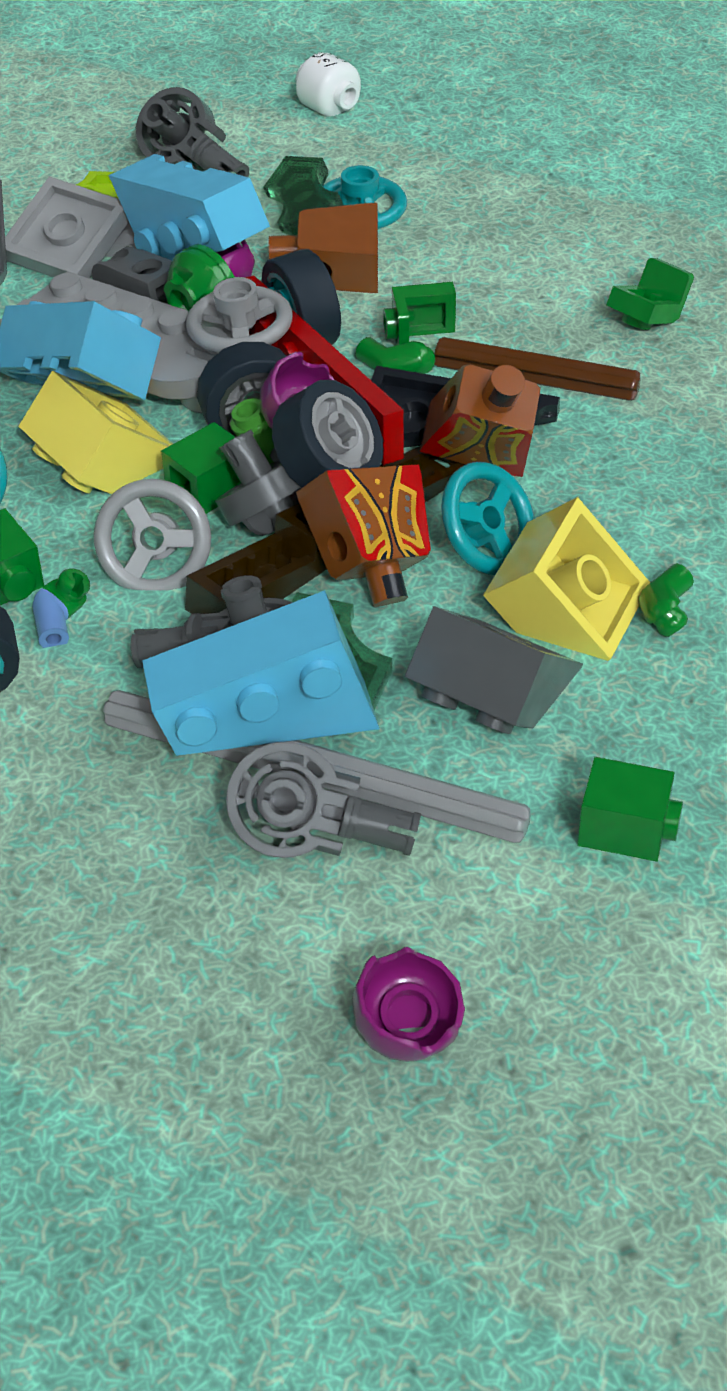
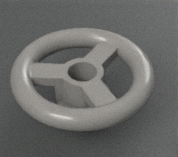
(238, 305)
(129, 498)

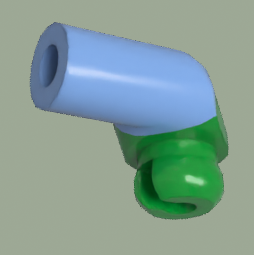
(57, 603)

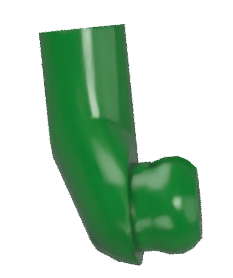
(407, 356)
(661, 600)

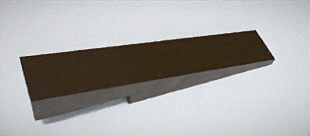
(291, 553)

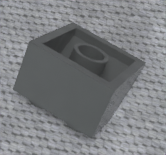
(489, 670)

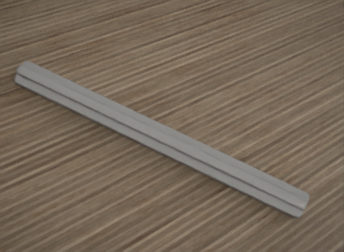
(377, 784)

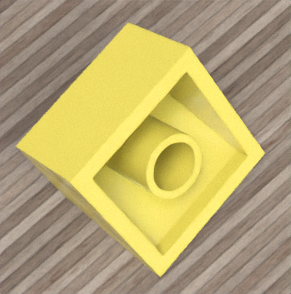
(92, 436)
(568, 583)

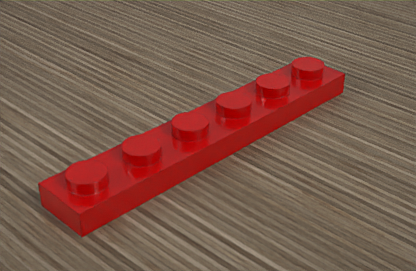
(317, 351)

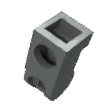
(135, 272)

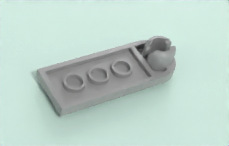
(178, 356)

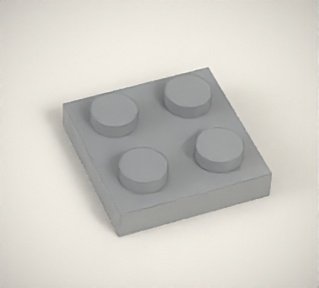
(65, 229)

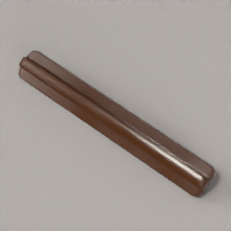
(542, 368)

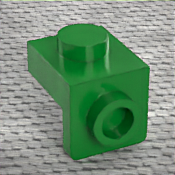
(656, 298)
(420, 311)

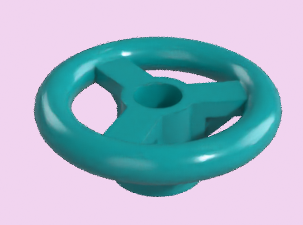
(364, 185)
(483, 523)

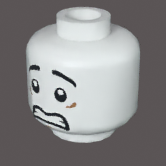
(328, 84)

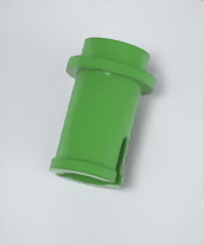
(248, 416)

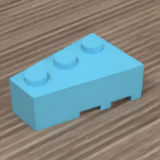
(184, 207)
(80, 342)
(261, 682)

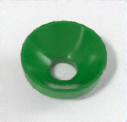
(194, 275)

